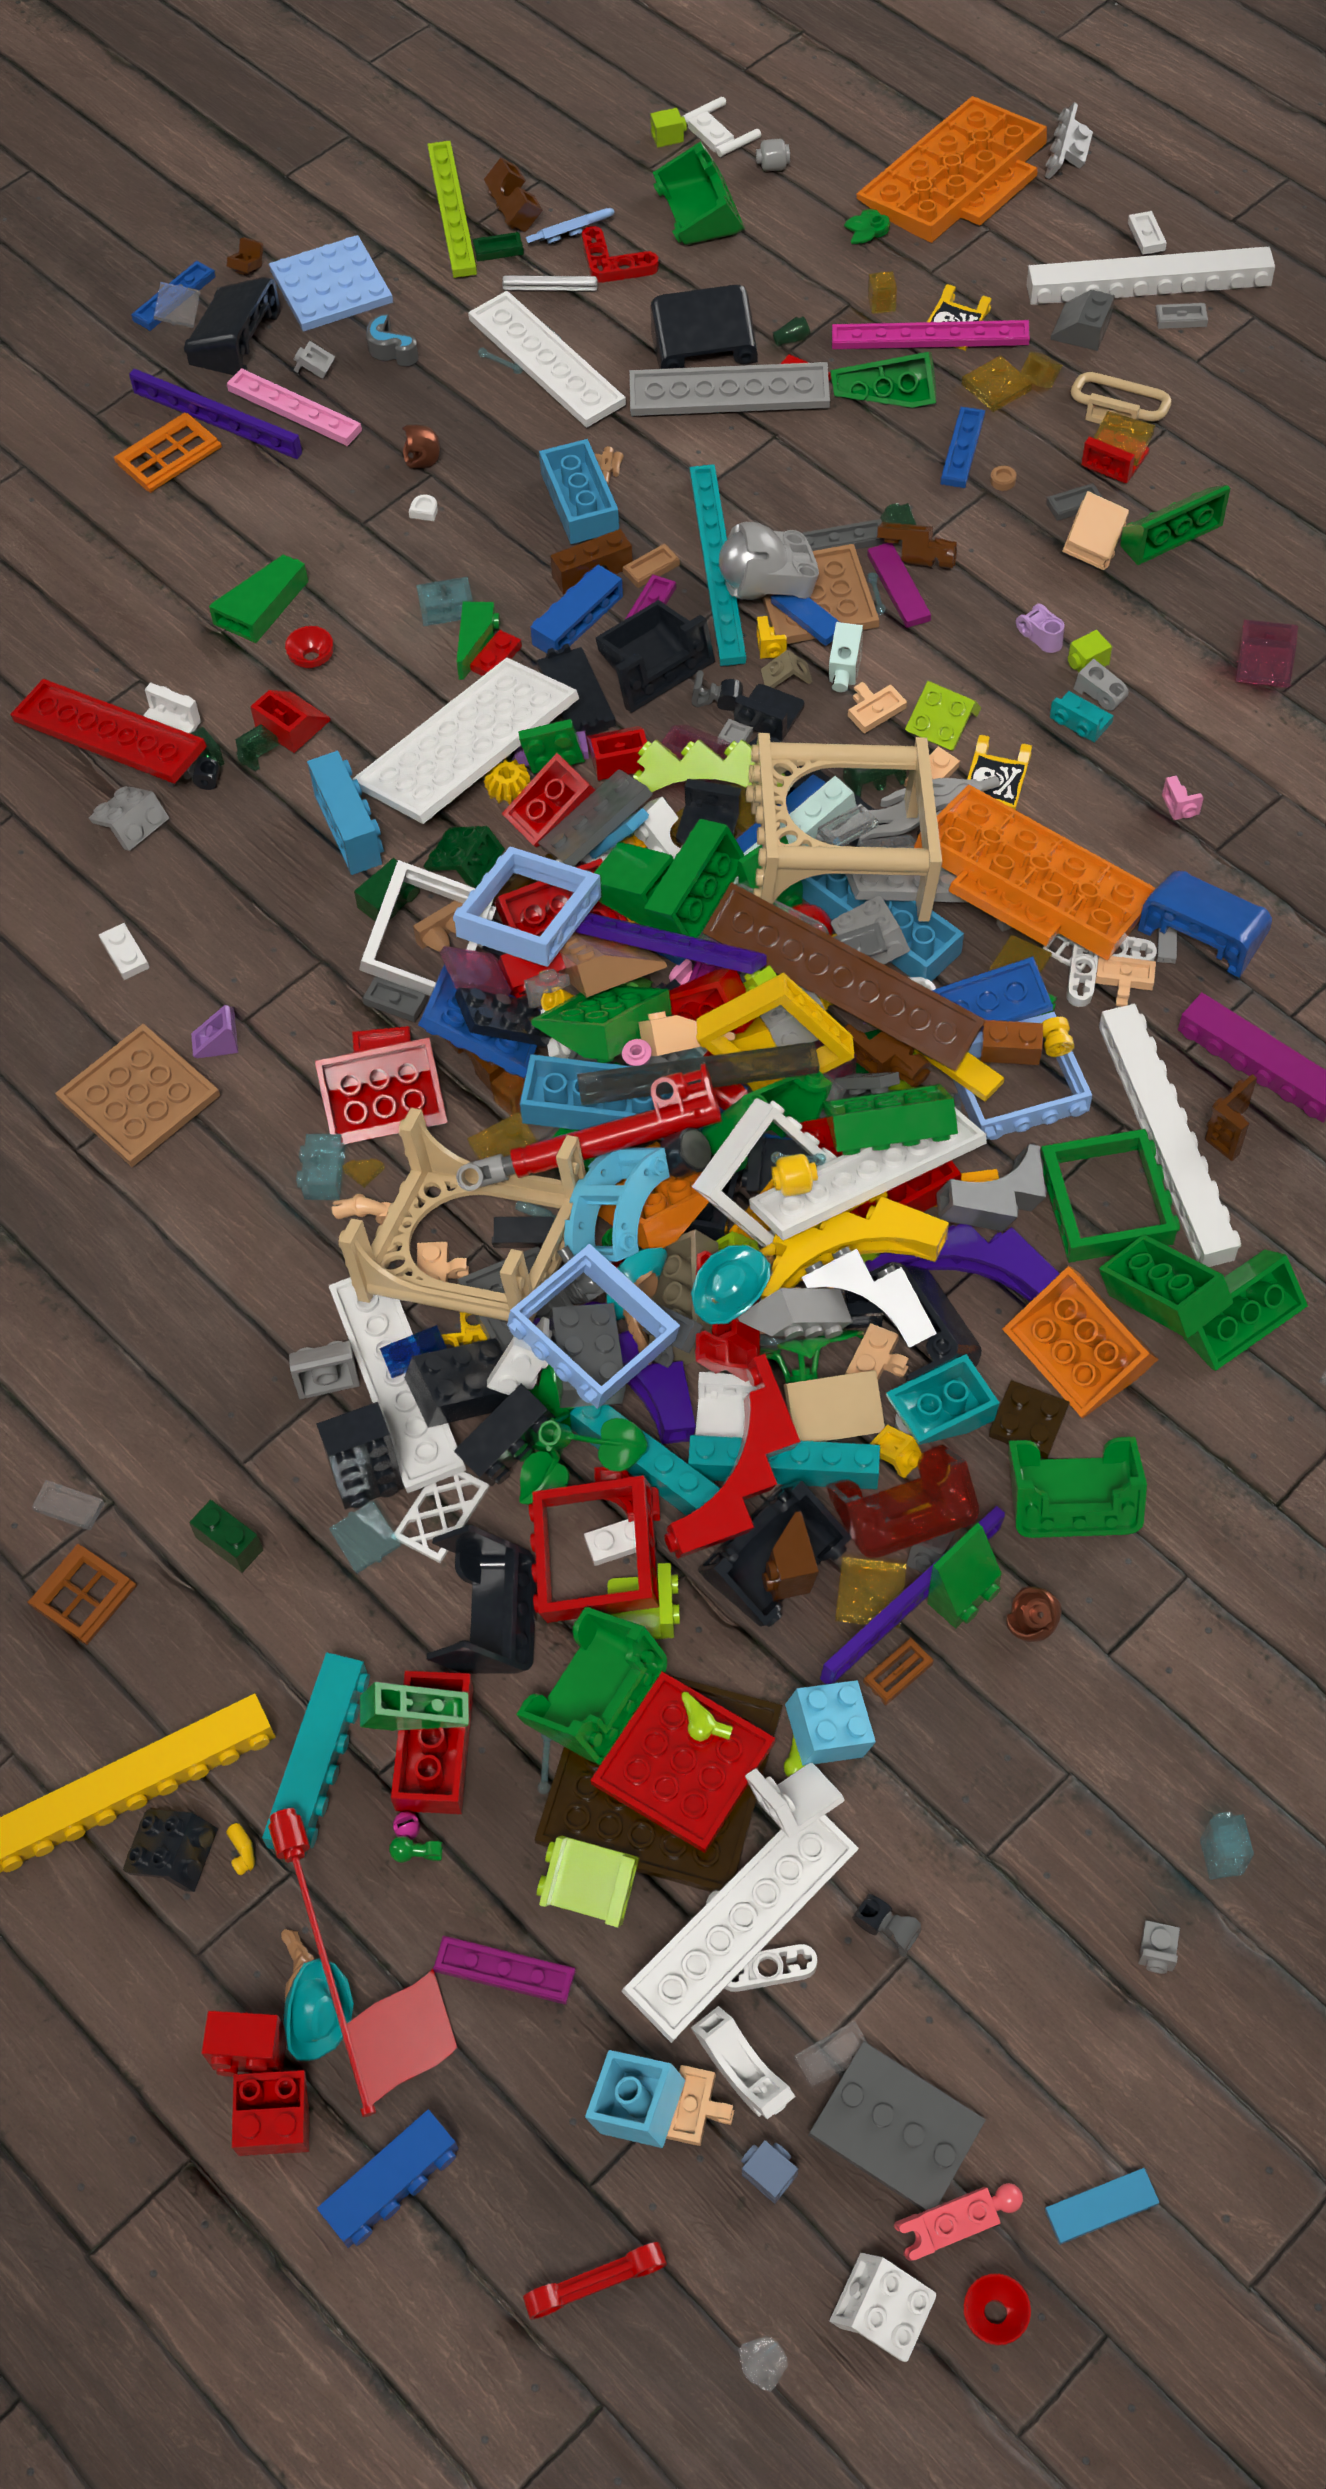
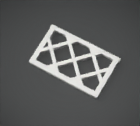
(413, 1514)

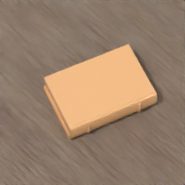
(1096, 531)

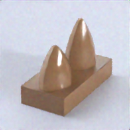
(434, 929)

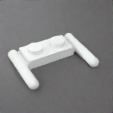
(713, 132)

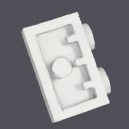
(797, 1799)
(884, 2305)

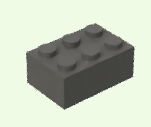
(592, 1342)

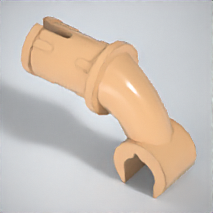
(360, 1207)

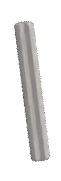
(549, 283)

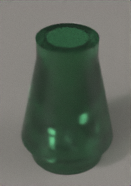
(793, 331)

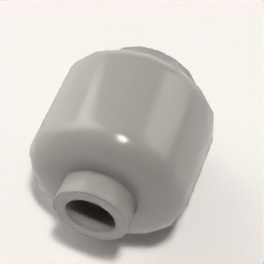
(773, 155)

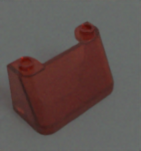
(912, 1511)

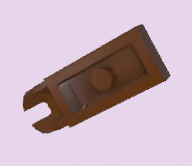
(918, 544)
(889, 1055)

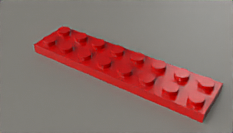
(109, 730)

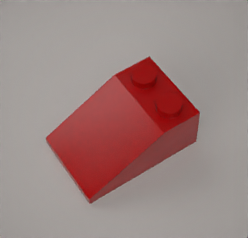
(547, 799)
(707, 994)

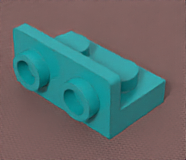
(1080, 716)

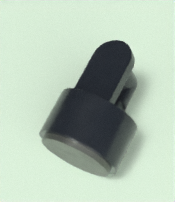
(686, 1152)

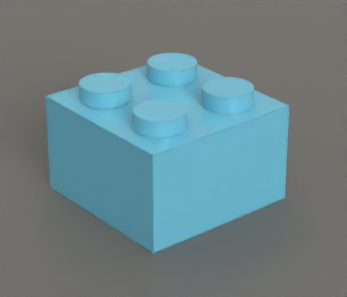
(830, 1722)
(635, 2098)

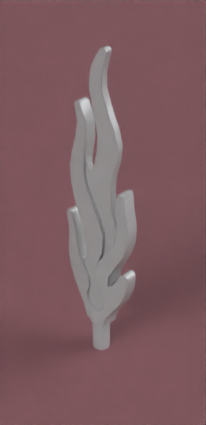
(944, 792)

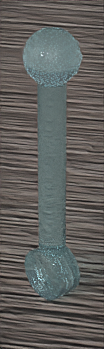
(482, 352)
(873, 578)
(818, 1158)
(544, 1787)

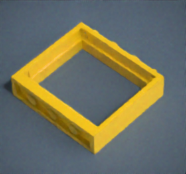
(777, 991)

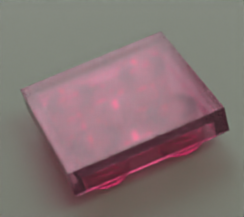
(474, 970)

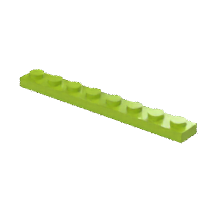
(452, 209)

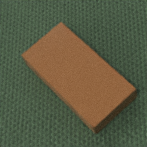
(654, 562)

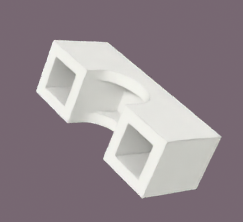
(656, 829)

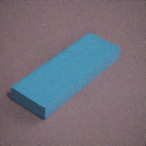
(622, 831)
(1101, 2206)

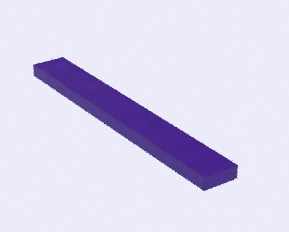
(216, 413)
(672, 943)
(893, 1613)

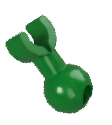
(404, 1848)

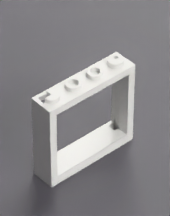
(426, 880)
(734, 1152)

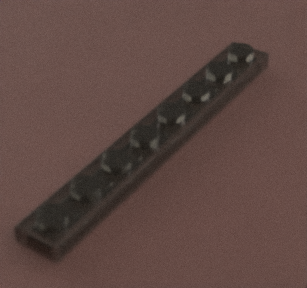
(723, 1070)

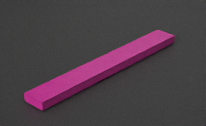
(930, 334)

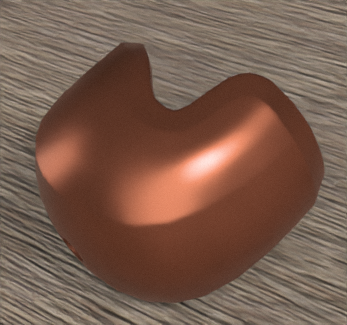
(423, 444)
(1025, 1615)

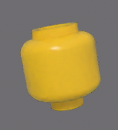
(794, 1175)

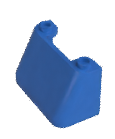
(1208, 916)

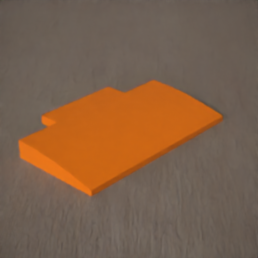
(958, 170)
(1035, 876)

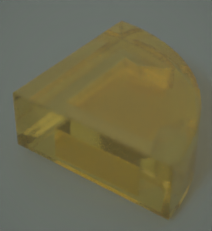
(363, 1170)

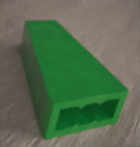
(260, 599)

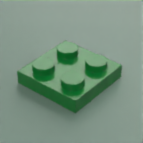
(545, 741)

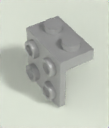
(130, 815)
(871, 912)
(787, 1029)

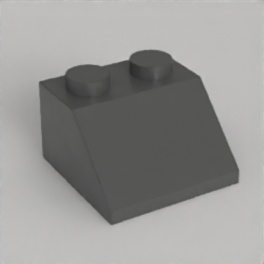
(1085, 320)

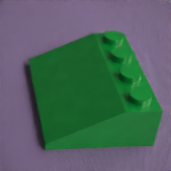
(602, 1022)
(891, 1119)

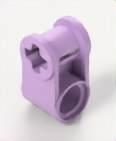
(1042, 628)

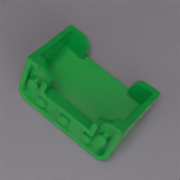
(698, 197)
(798, 1095)
(1078, 1493)
(599, 1686)

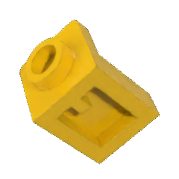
(768, 643)
(898, 1449)

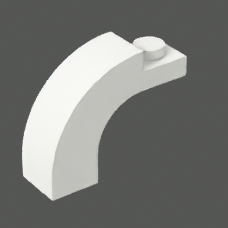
(741, 2065)

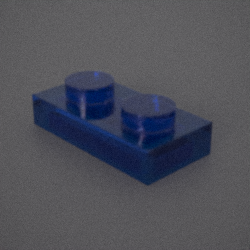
(399, 1353)

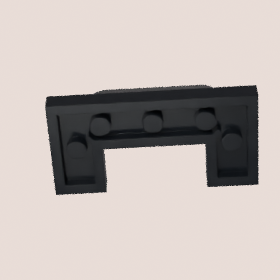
(655, 652)

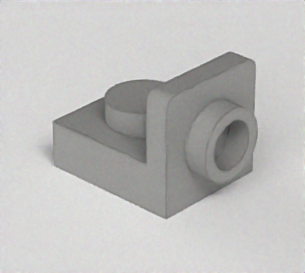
(313, 359)
(1159, 1947)

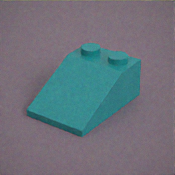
(945, 1402)

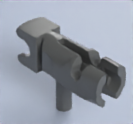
(582, 1288)

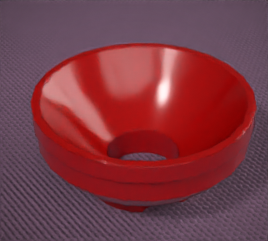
(308, 640)
(1005, 2291)

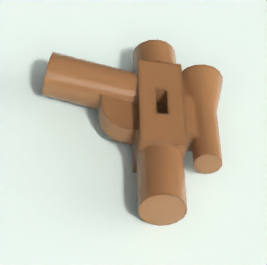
(609, 462)

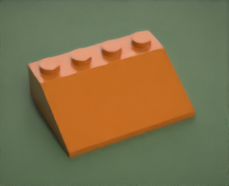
(666, 1211)
(1079, 1342)

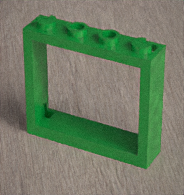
(1112, 1243)

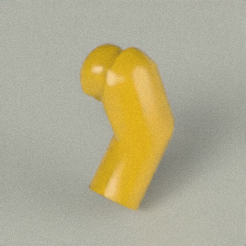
(244, 1846)

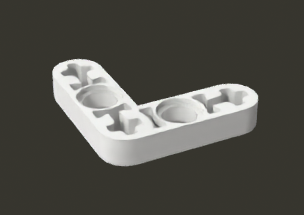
(1091, 960)
(753, 1979)

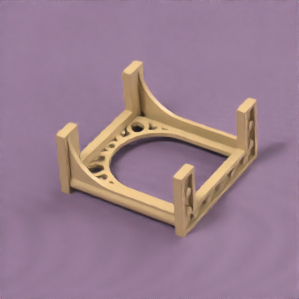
(792, 862)
(437, 1166)

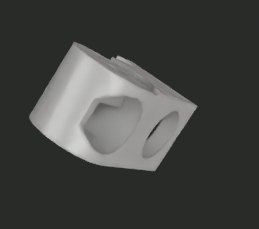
(1101, 685)

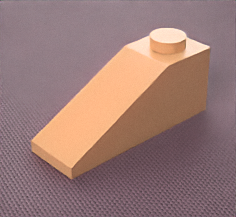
(670, 1033)

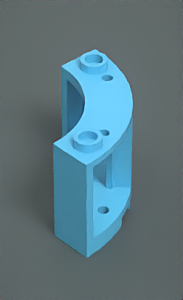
(643, 1172)

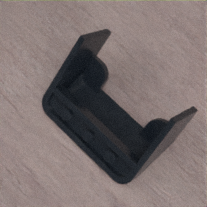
(952, 1335)
(500, 1604)

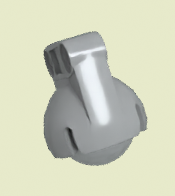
(767, 562)

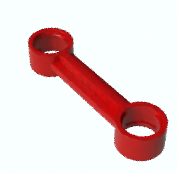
(554, 2296)

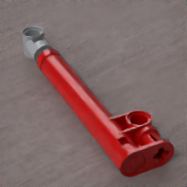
(688, 1107)

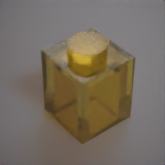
(882, 292)
(1040, 369)

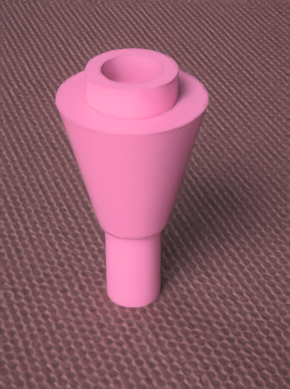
(636, 1052)

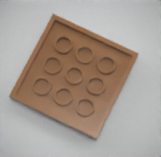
(838, 590)
(137, 1095)

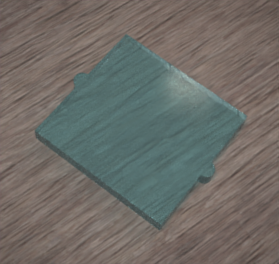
(364, 1537)

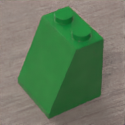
(630, 879)

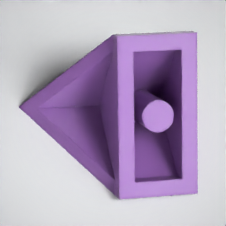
(216, 1035)

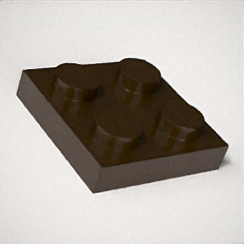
(1030, 1417)

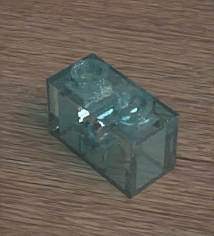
(443, 600)
(321, 1166)
(1226, 1846)

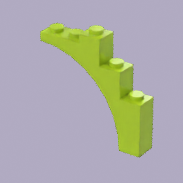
(699, 762)

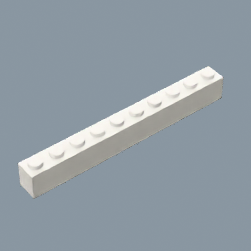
(1152, 275)
(1176, 1147)

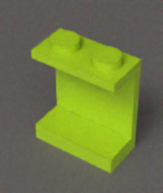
(588, 1879)

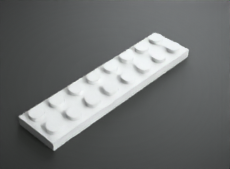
(547, 359)
(860, 1177)
(421, 1452)
(737, 1925)

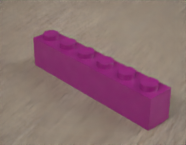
(1256, 1053)

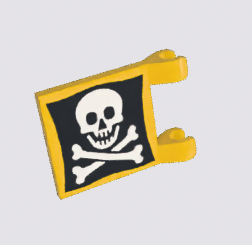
(952, 312)
(1010, 772)

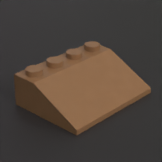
(604, 964)

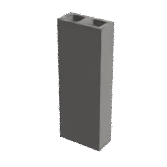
(1167, 946)

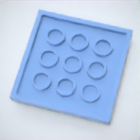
(330, 283)

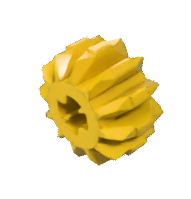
(506, 780)

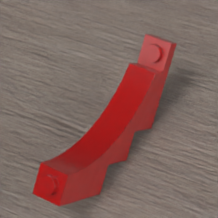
(765, 1434)

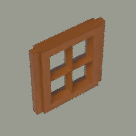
(61, 1577)

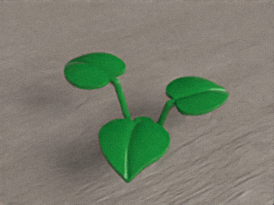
(808, 1348)
(620, 1444)

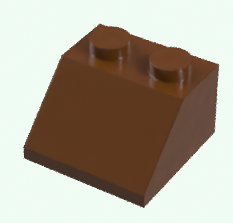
(791, 1563)

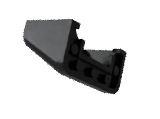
(229, 324)
(702, 324)
(739, 1562)

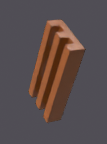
(879, 1689)

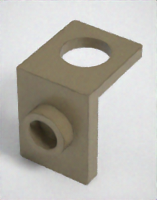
(783, 668)

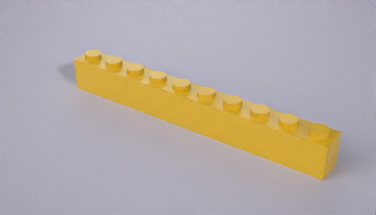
(132, 1781)

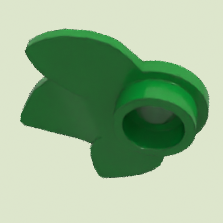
(867, 226)

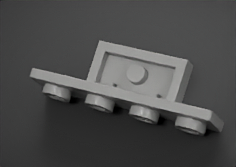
(1070, 142)

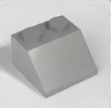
(323, 1369)

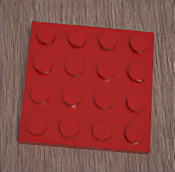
(670, 1775)

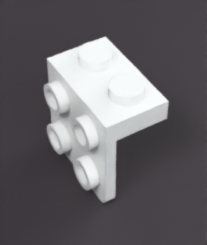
(172, 708)
(518, 1365)
(721, 1404)

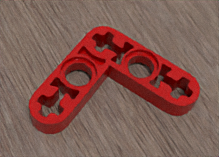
(611, 265)

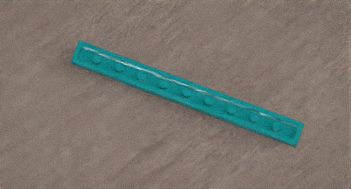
(712, 538)

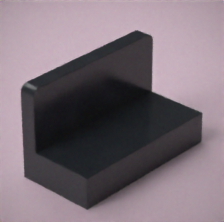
(521, 1231)

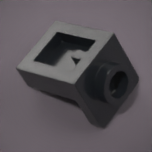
(864, 1313)

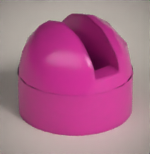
(409, 1829)

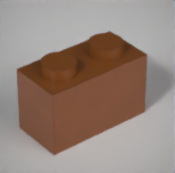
(1011, 1042)

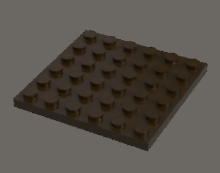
(594, 1817)

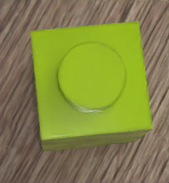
(667, 127)
(1088, 648)

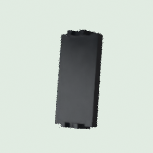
(571, 667)

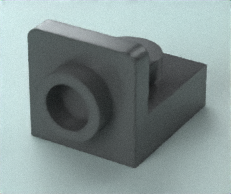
(929, 1551)

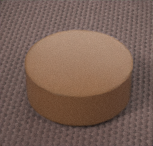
(1003, 478)

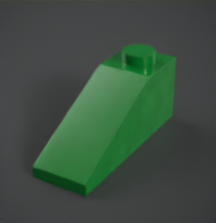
(476, 630)
(412, 1707)

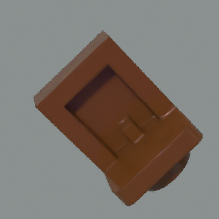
(248, 257)

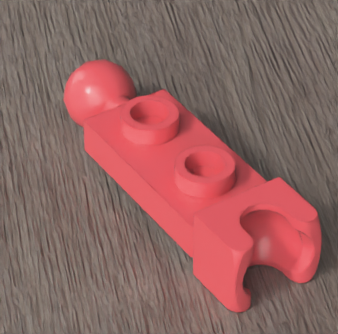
(958, 2219)

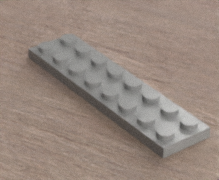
(729, 389)

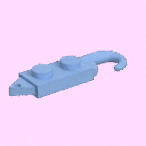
(572, 226)

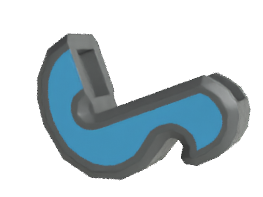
(387, 345)

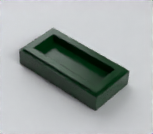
(498, 246)

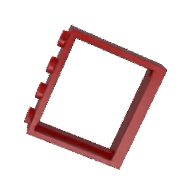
(644, 1598)

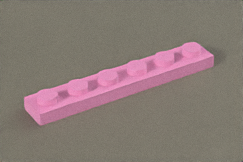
(294, 407)

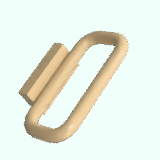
(1099, 405)

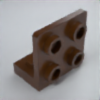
(1228, 1125)

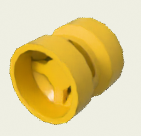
(1057, 1039)

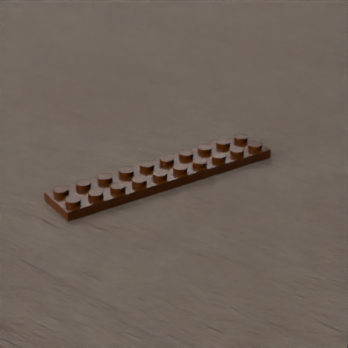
(846, 977)

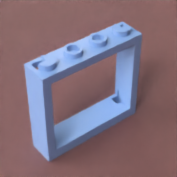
(517, 942)
(1036, 1115)
(618, 1288)

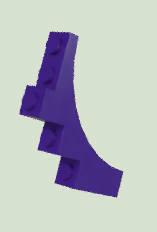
(1004, 1259)
(662, 1392)

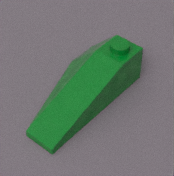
(894, 381)

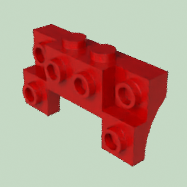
(729, 1345)

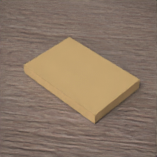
(835, 1407)

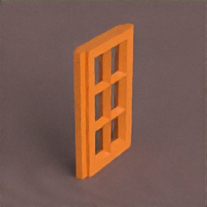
(176, 467)

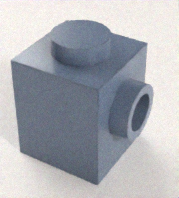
(769, 2169)

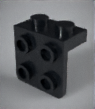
(768, 710)
(711, 803)
(760, 1162)
(171, 1847)

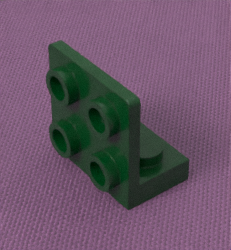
(468, 851)

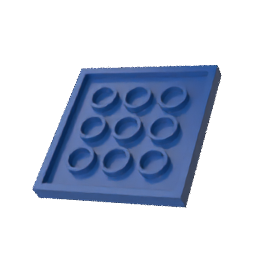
(445, 1019)

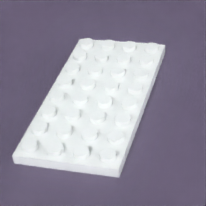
(464, 739)

